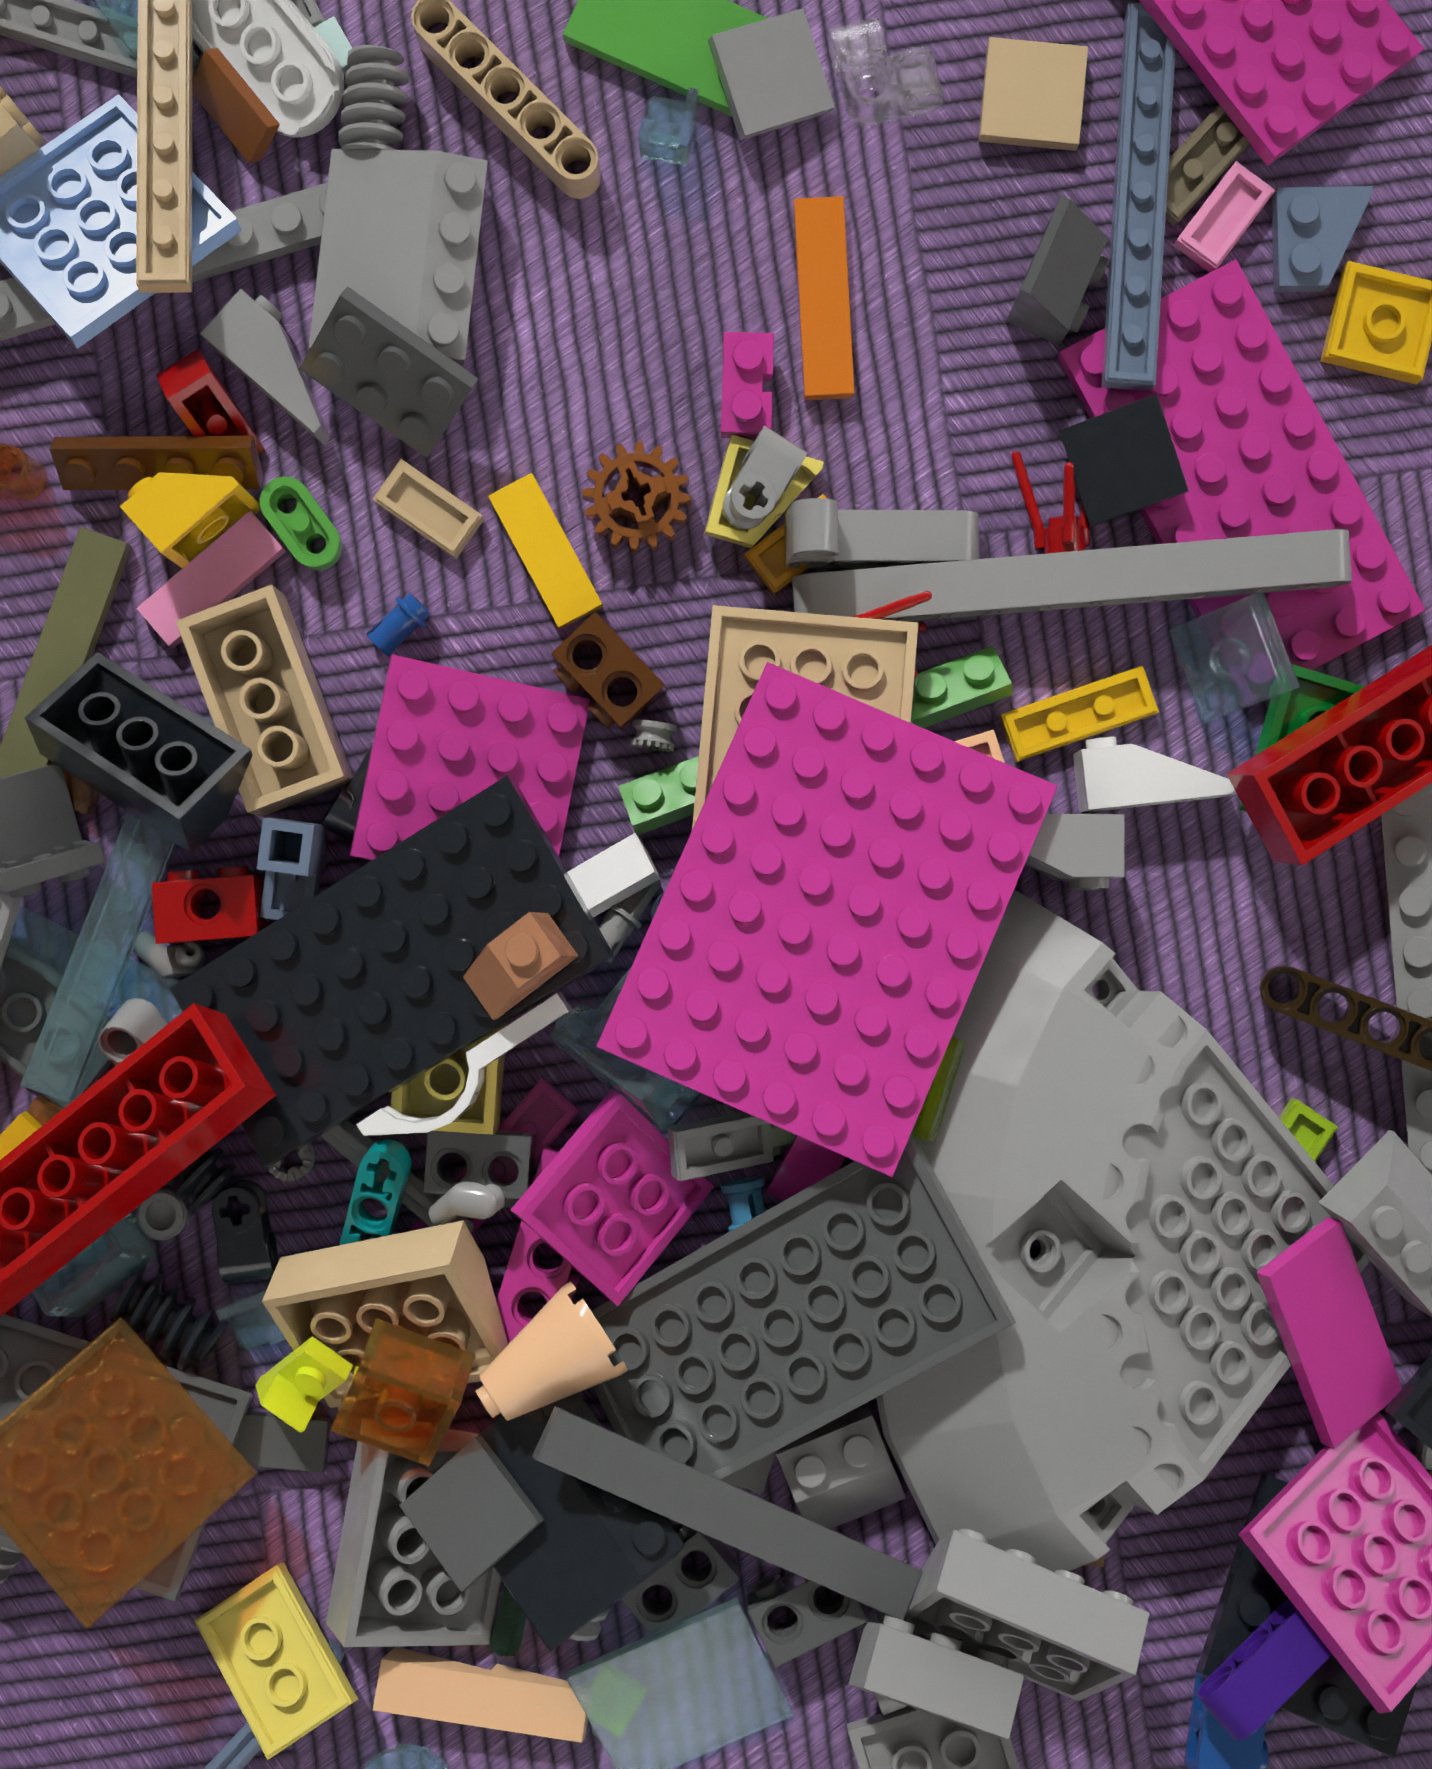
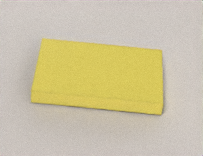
(275, 1660)

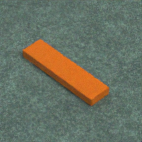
(823, 298)

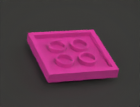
(611, 1198)

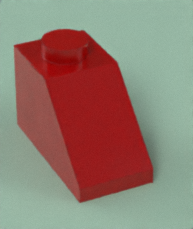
(203, 399)

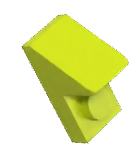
(301, 1381)

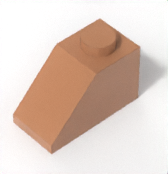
(518, 962)

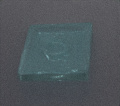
(1234, 657)

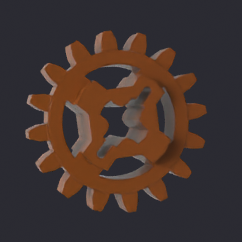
(618, 502)

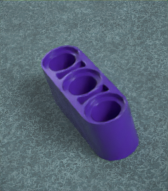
(1263, 1672)

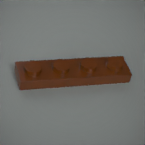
(124, 461)

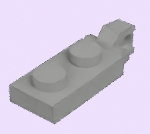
(723, 1145)

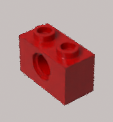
(179, 911)

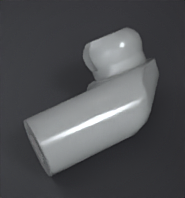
(169, 960)
(469, 1201)

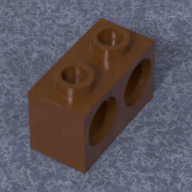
(617, 666)

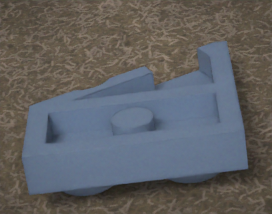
(1313, 233)

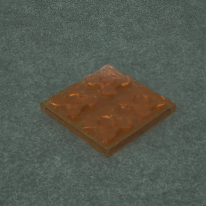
(111, 1471)

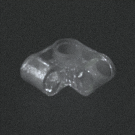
(905, 81)

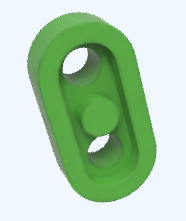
(302, 525)

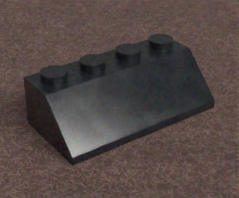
(141, 750)

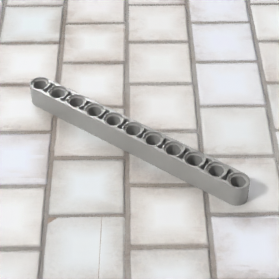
(1086, 577)

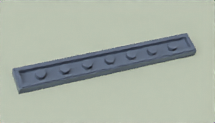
(1138, 204)

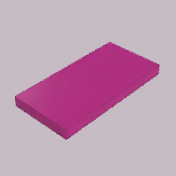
(1330, 1331)

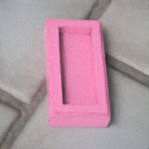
(1224, 217)

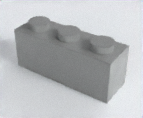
(937, 1677)

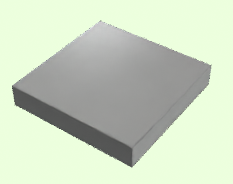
(771, 73)

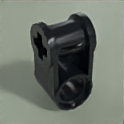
(244, 1242)

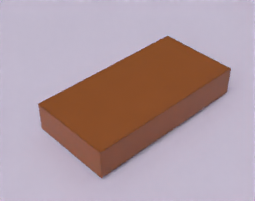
(233, 105)

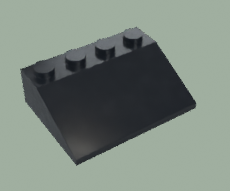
(590, 1540)

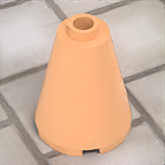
(549, 1359)

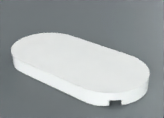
(276, 57)

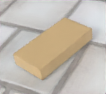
(428, 509)

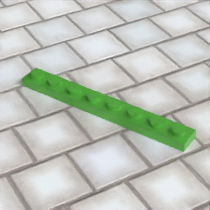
(936, 697)

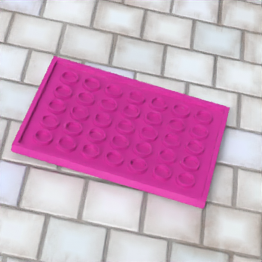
(828, 918)

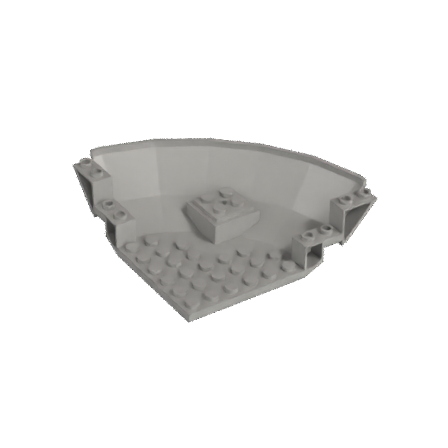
(1153, 1205)

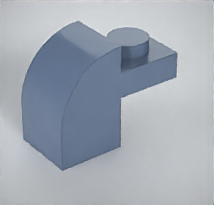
(293, 861)

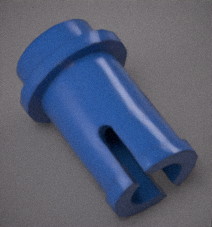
(399, 624)

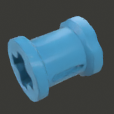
(744, 1199)

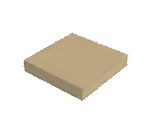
(1033, 94)

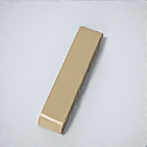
(500, 75)

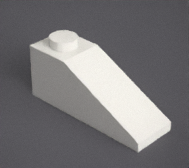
(1132, 776)

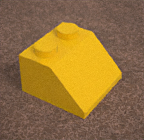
(186, 511)

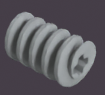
(371, 98)

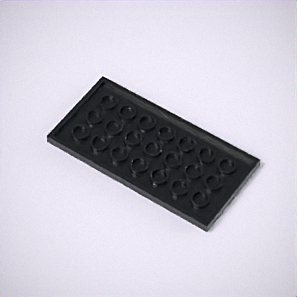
(371, 971)

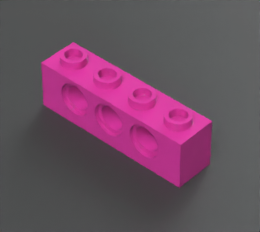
(527, 1273)

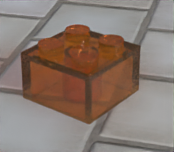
(403, 1392)

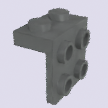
(40, 833)

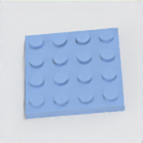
(74, 223)

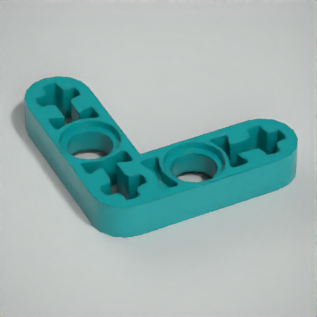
(389, 1192)

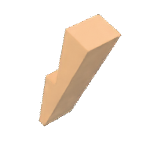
(478, 1697)

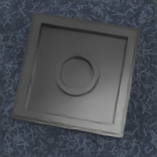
(471, 1513)

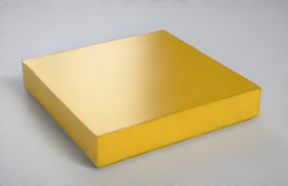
(1380, 323)

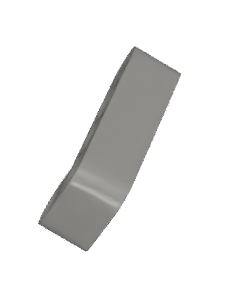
(876, 538)

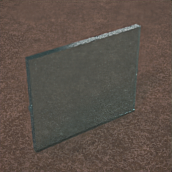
(681, 1691)

